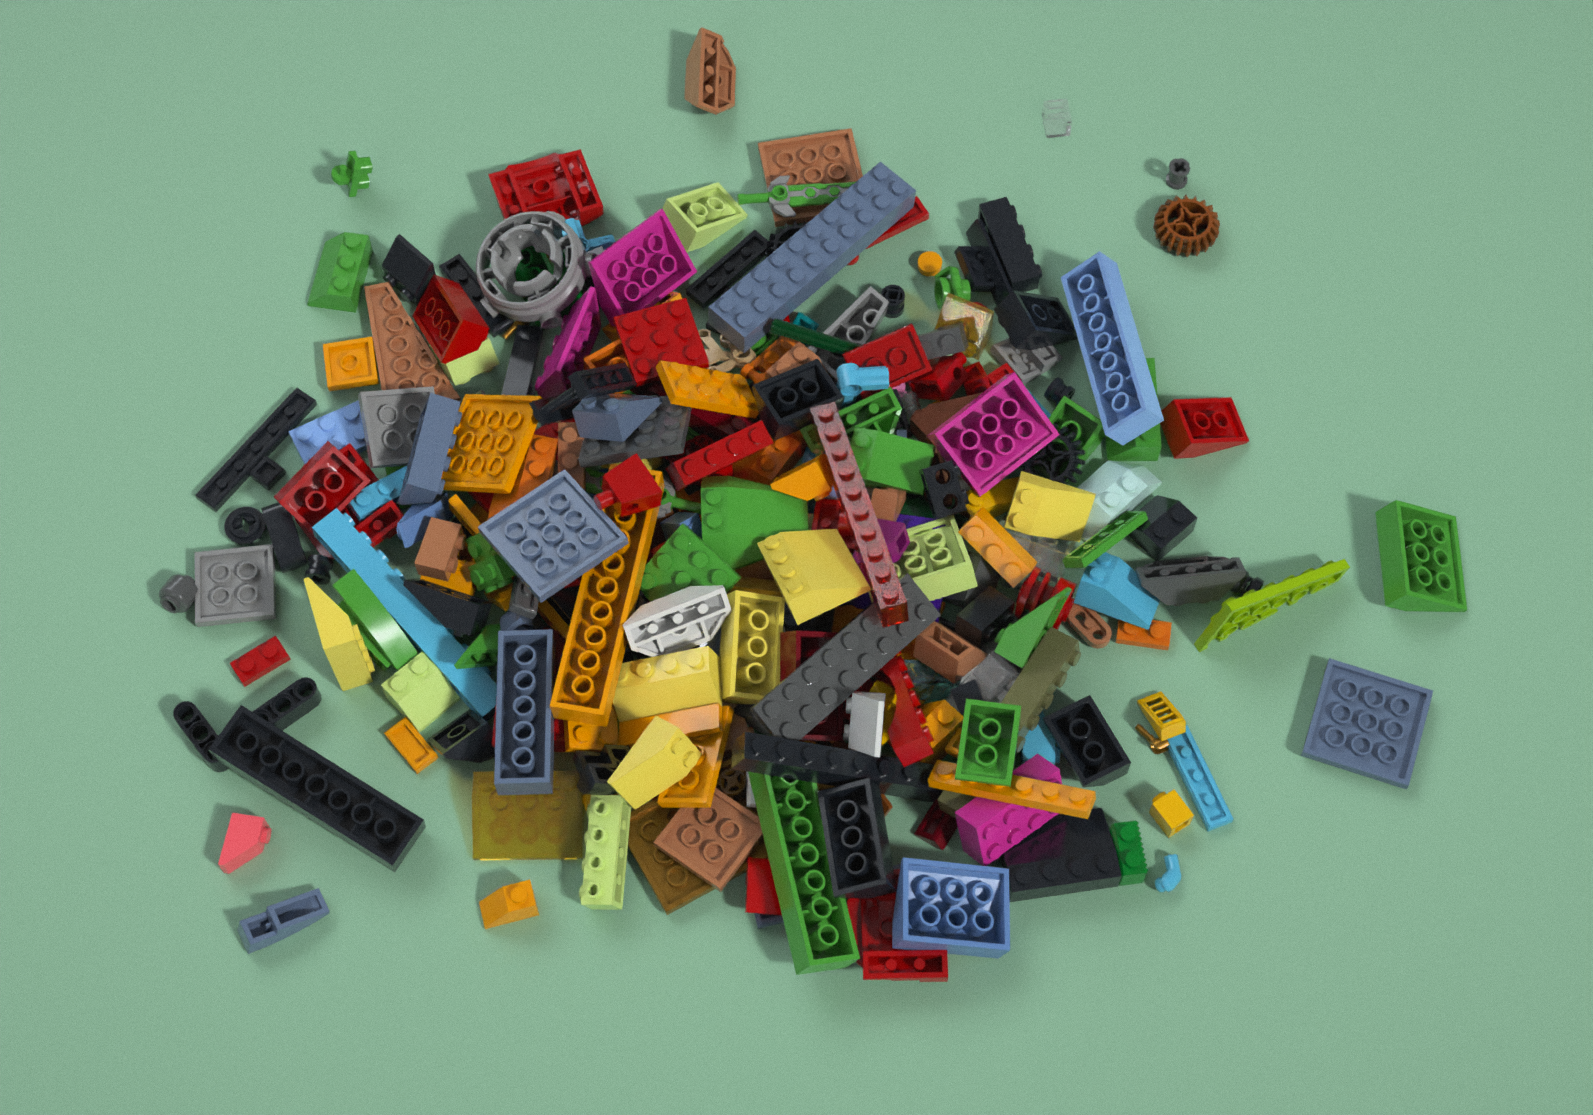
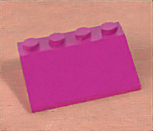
(640, 267)
(573, 344)
(994, 434)

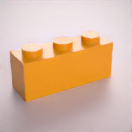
(997, 547)

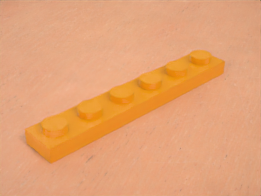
(1023, 792)

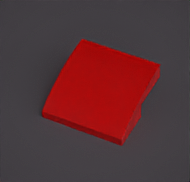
(760, 889)

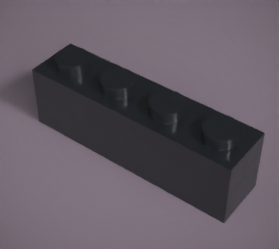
(1010, 244)

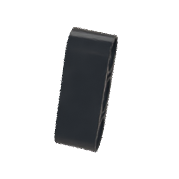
(284, 537)

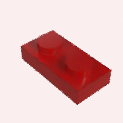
(260, 661)

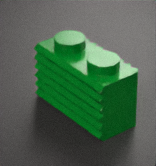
(1129, 852)

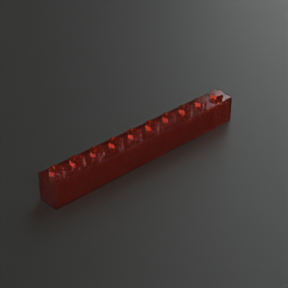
(859, 515)

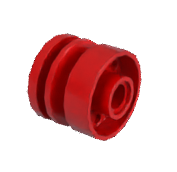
(1035, 593)

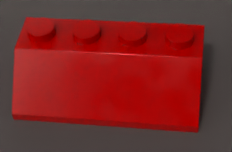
(449, 320)

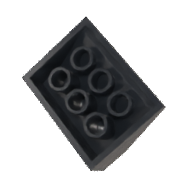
(1063, 858)

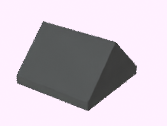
(985, 577)

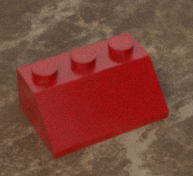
(321, 486)

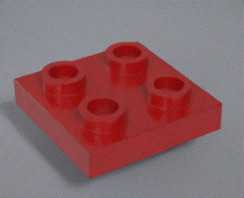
(830, 516)

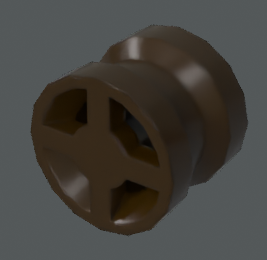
(733, 778)

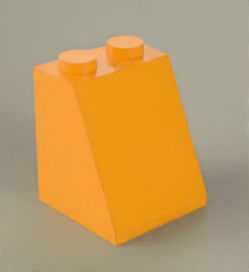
(943, 723)

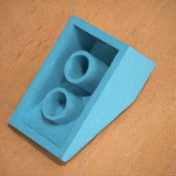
(1115, 590)

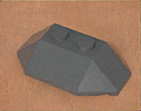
(1191, 578)

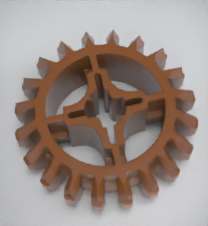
(1181, 233)

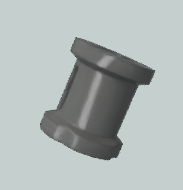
(1178, 173)

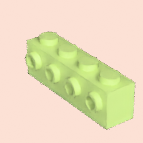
(605, 853)

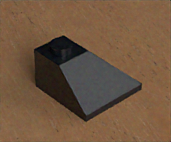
(465, 739)

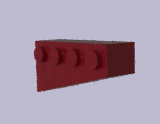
(714, 424)

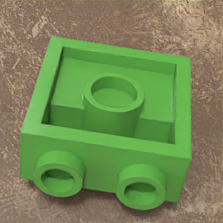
(490, 569)

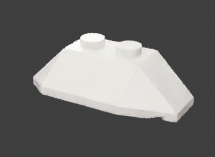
(677, 620)

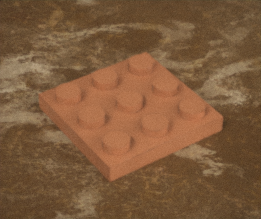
(711, 839)

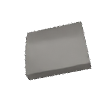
(1026, 363)

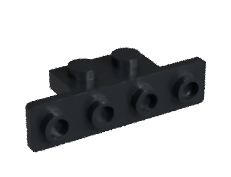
(982, 264)

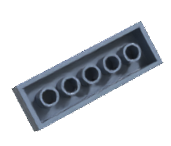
(523, 712)

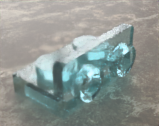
(929, 683)

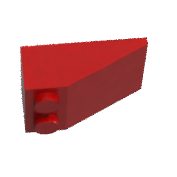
(1202, 426)

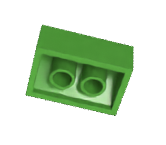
(341, 272)

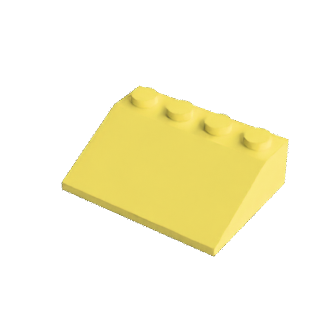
(812, 571)
(340, 640)

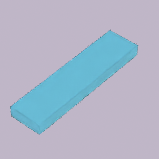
(1199, 781)

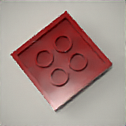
(659, 334)

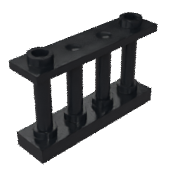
(584, 385)

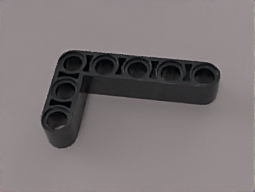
(269, 711)

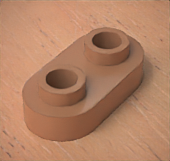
(1089, 626)

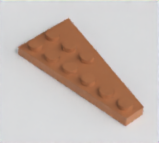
(399, 348)

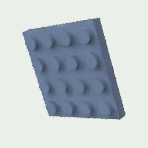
(553, 535)
(1367, 723)

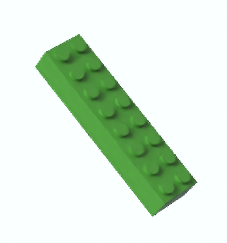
(794, 839)

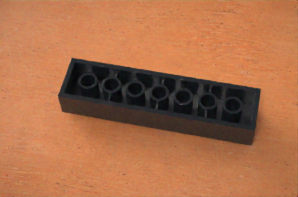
(317, 788)

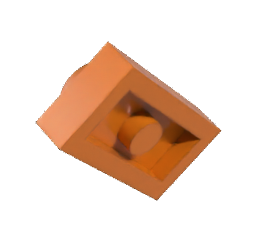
(1156, 637)

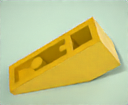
(995, 500)

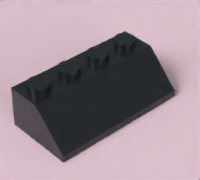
(857, 840)

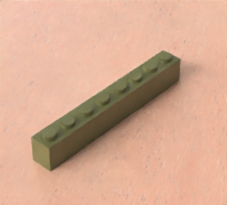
(1031, 691)

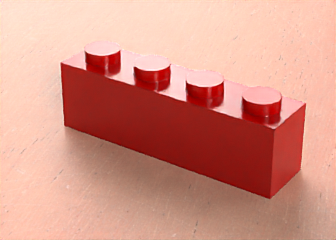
(719, 455)

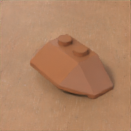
(710, 74)

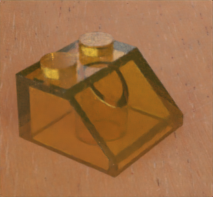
(975, 319)

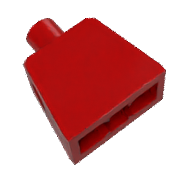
(943, 380)
(629, 488)

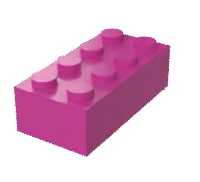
(993, 826)

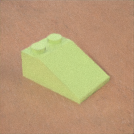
(702, 215)

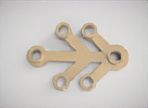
(714, 353)

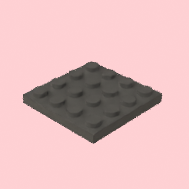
(657, 436)

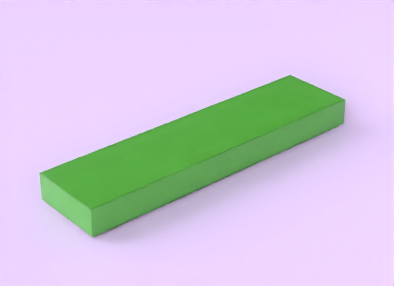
(1105, 539)

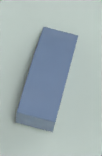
(282, 920)

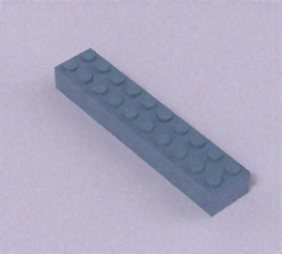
(811, 257)

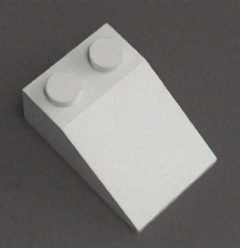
(865, 722)

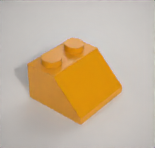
(805, 481)

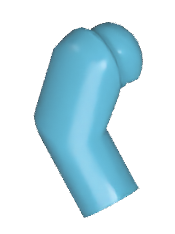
(1172, 875)

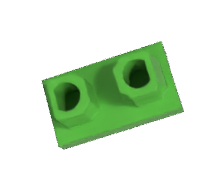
(353, 173)

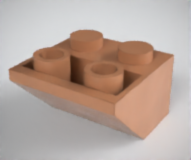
(947, 652)

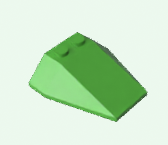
(743, 513)

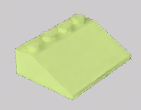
(937, 559)

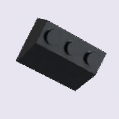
(787, 398)
(1088, 743)

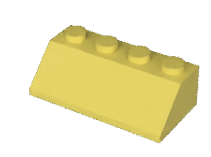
(750, 647)
(668, 684)

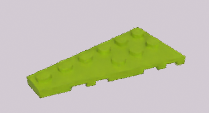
(1261, 604)

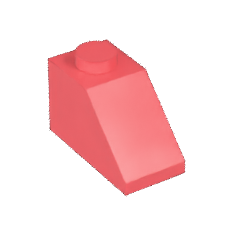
(243, 841)

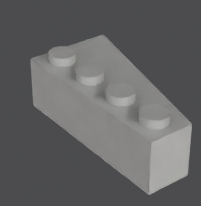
(854, 325)

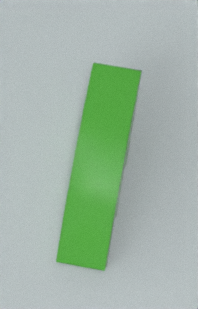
(375, 619)

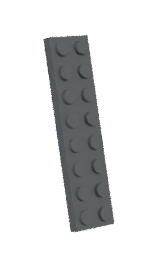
(841, 667)

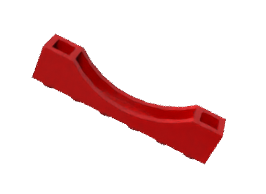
(907, 729)

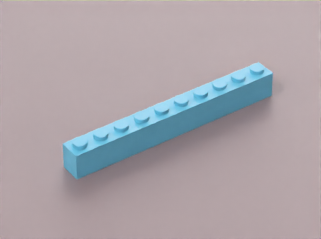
(422, 629)

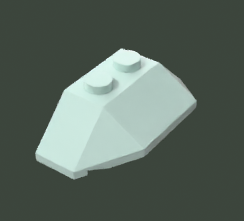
(1117, 489)

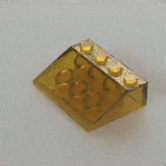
(527, 824)

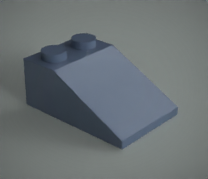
(613, 415)

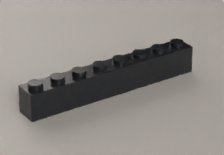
(831, 765)

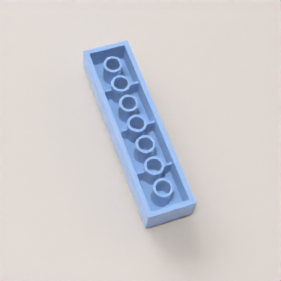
(1111, 349)

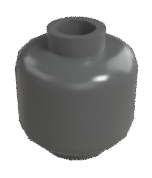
(178, 593)

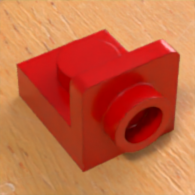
(977, 379)

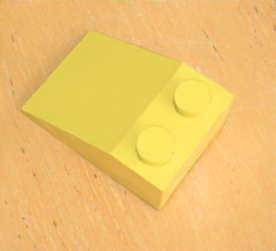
(1048, 508)
(654, 763)

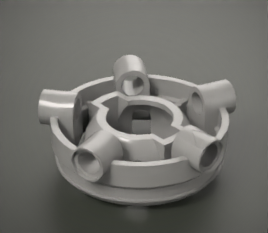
(503, 250)

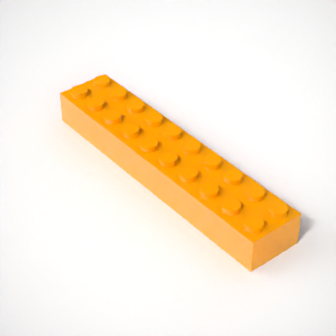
(596, 633)

